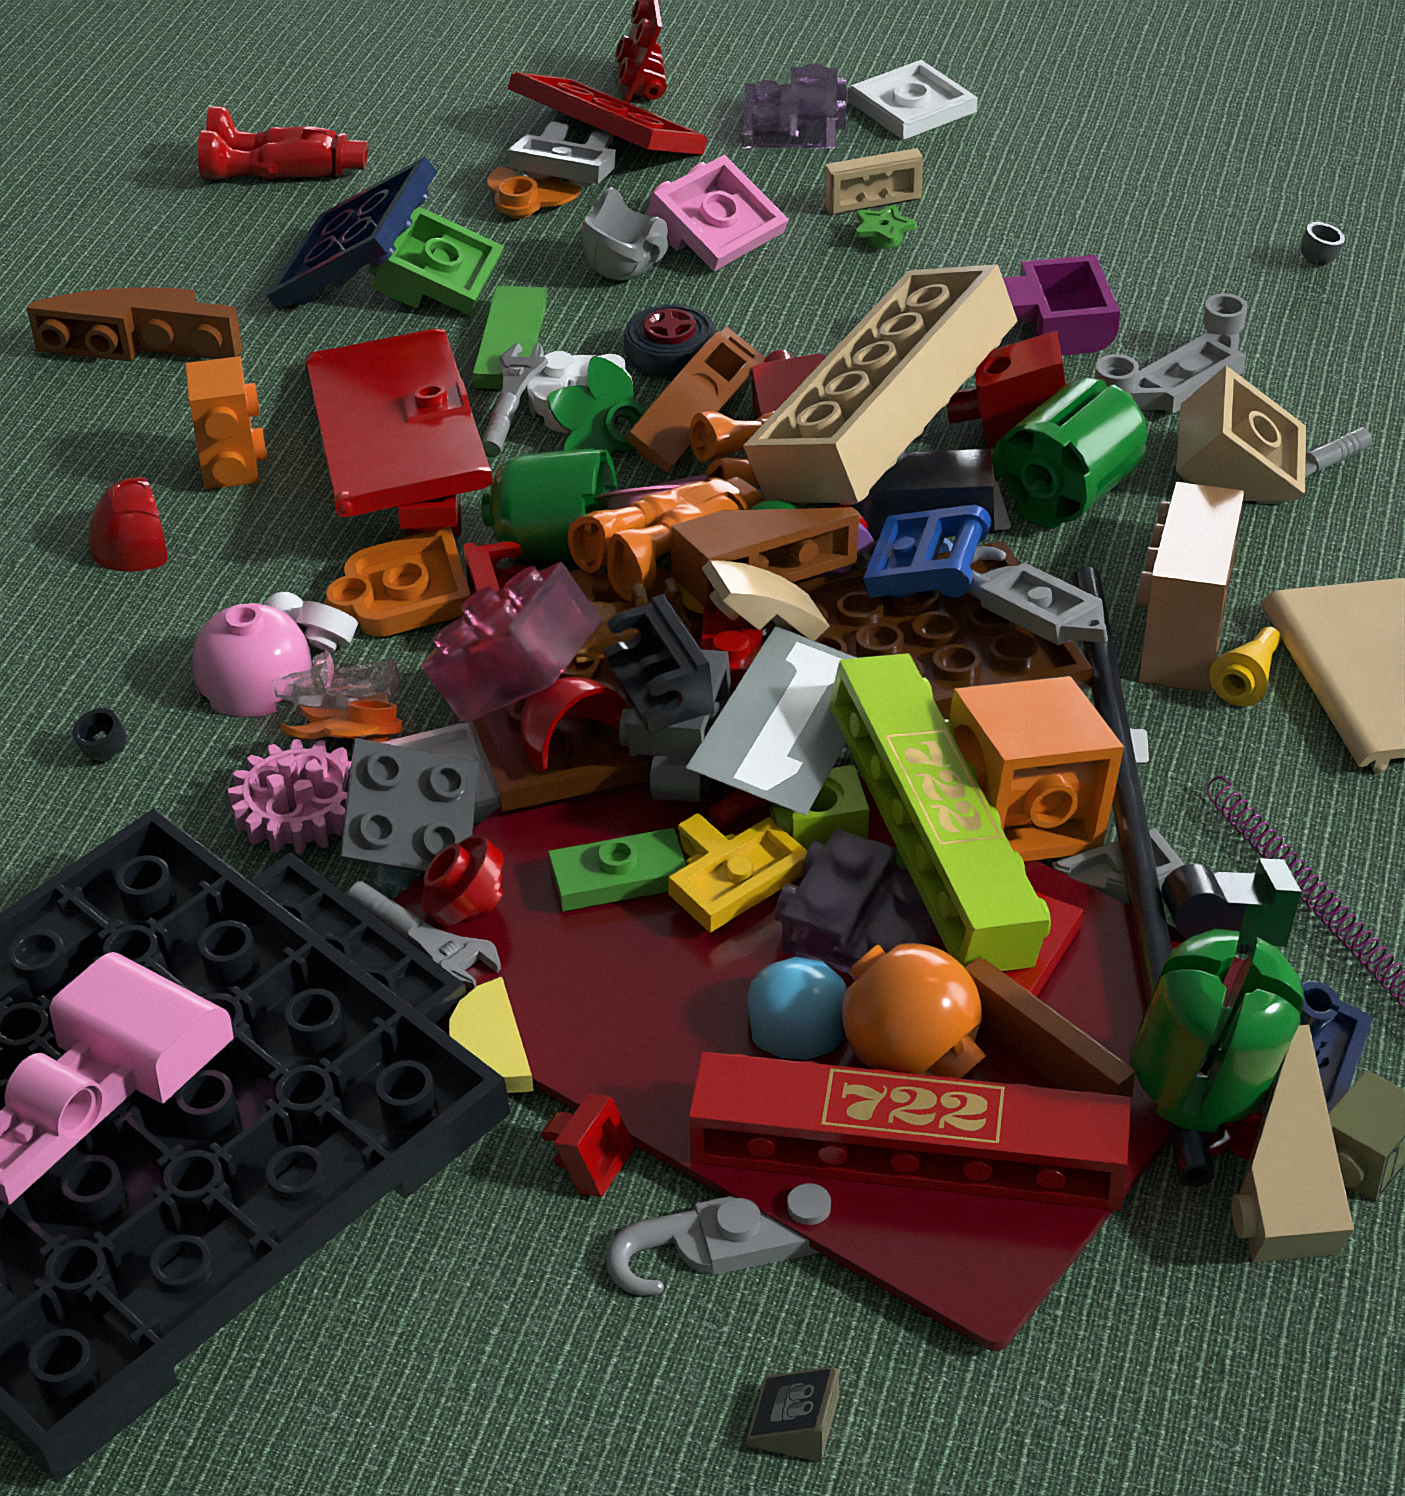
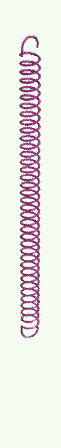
(1311, 889)

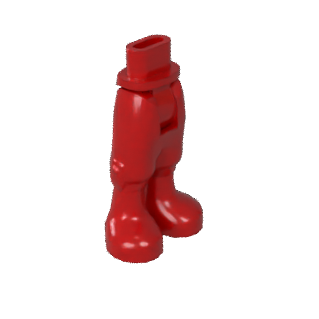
(274, 152)

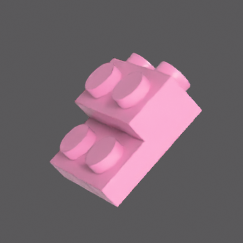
(716, 213)

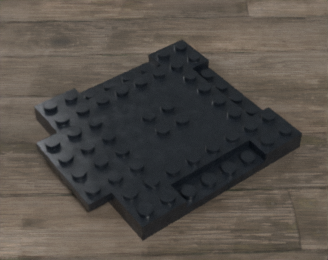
(250, 1167)

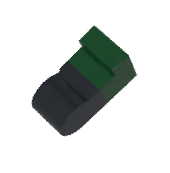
(1251, 903)

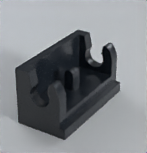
(660, 666)

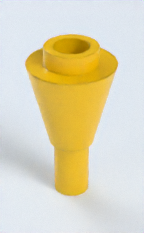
(1243, 673)

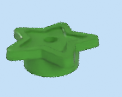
(884, 227)

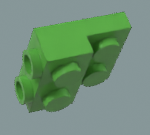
(439, 262)

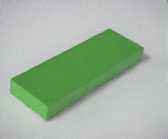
(513, 318)

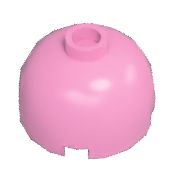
(242, 653)

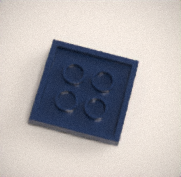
(353, 235)

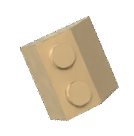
(1241, 441)

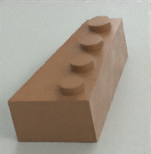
(1188, 584)

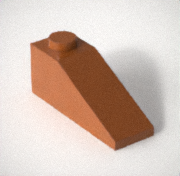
(778, 540)

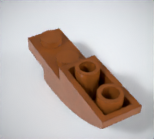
(126, 320)
(701, 386)

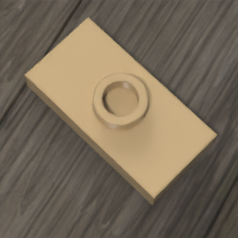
(873, 181)

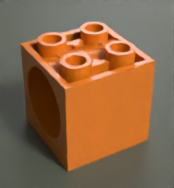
(1040, 762)

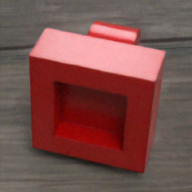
(590, 1143)

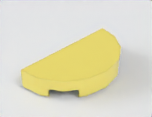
(488, 1029)

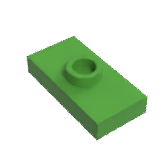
(615, 868)

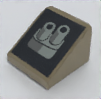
(795, 1413)

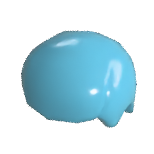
(796, 1008)

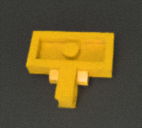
(732, 871)

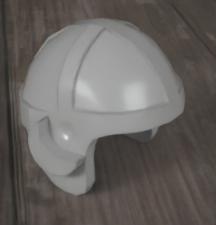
(621, 241)

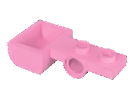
(120, 1036)

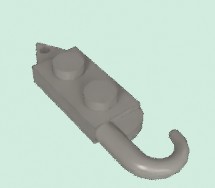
(1038, 601)
(718, 1237)

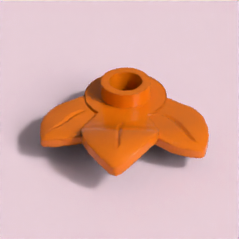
(522, 195)
(362, 720)

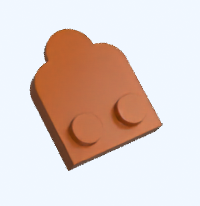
(402, 584)

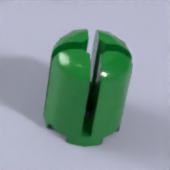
(1071, 451)
(1241, 1039)

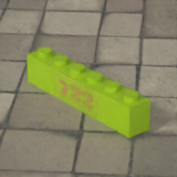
(938, 813)

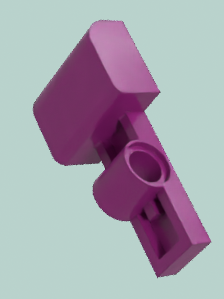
(1066, 298)

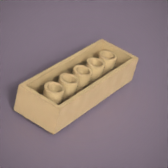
(881, 386)

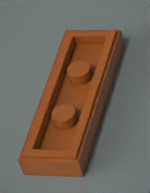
(1045, 1038)

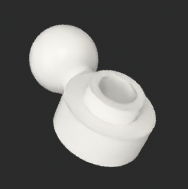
(321, 624)

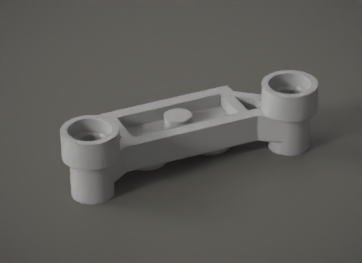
(1185, 370)

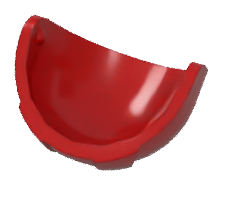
(127, 528)
(565, 699)

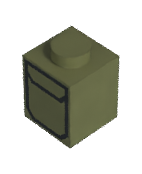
(1370, 1134)

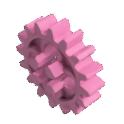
(278, 785)

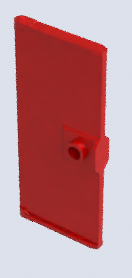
(396, 422)

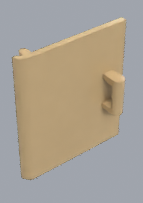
(1353, 658)

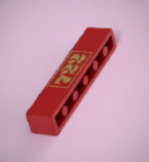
(910, 1130)

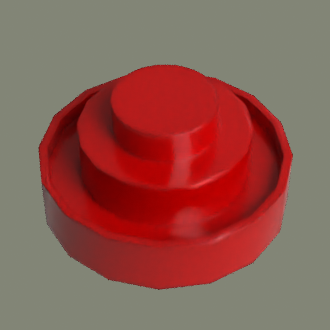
(463, 881)

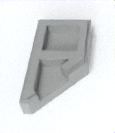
(1103, 866)

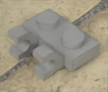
(551, 156)

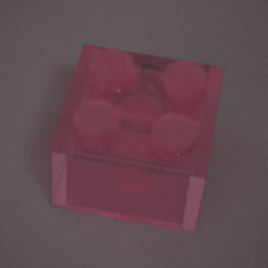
(511, 641)

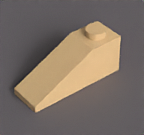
(1293, 1181)

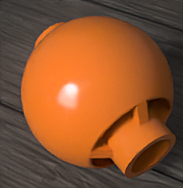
(913, 1012)

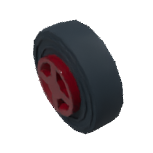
(666, 338)

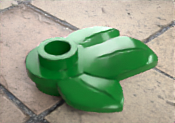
(593, 408)

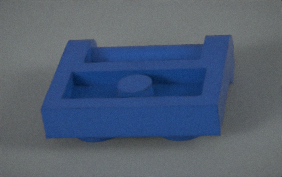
(909, 550)

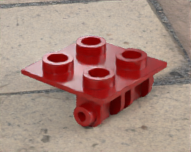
(641, 54)

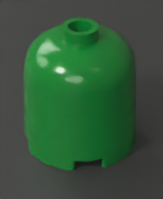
(541, 496)

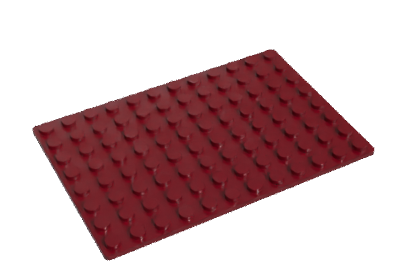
(638, 990)

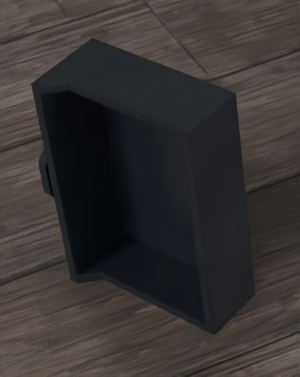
(930, 483)

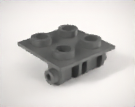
(405, 804)

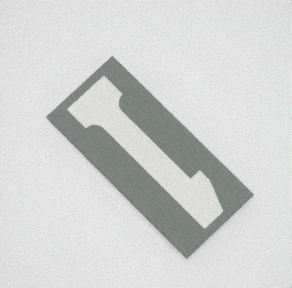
(778, 725)

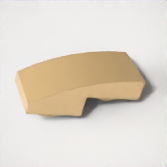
(763, 597)

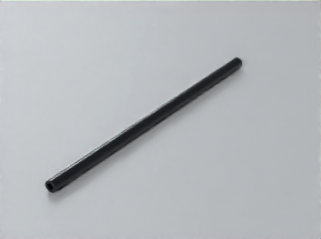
(1138, 861)

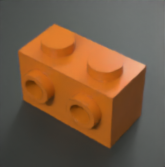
(222, 422)

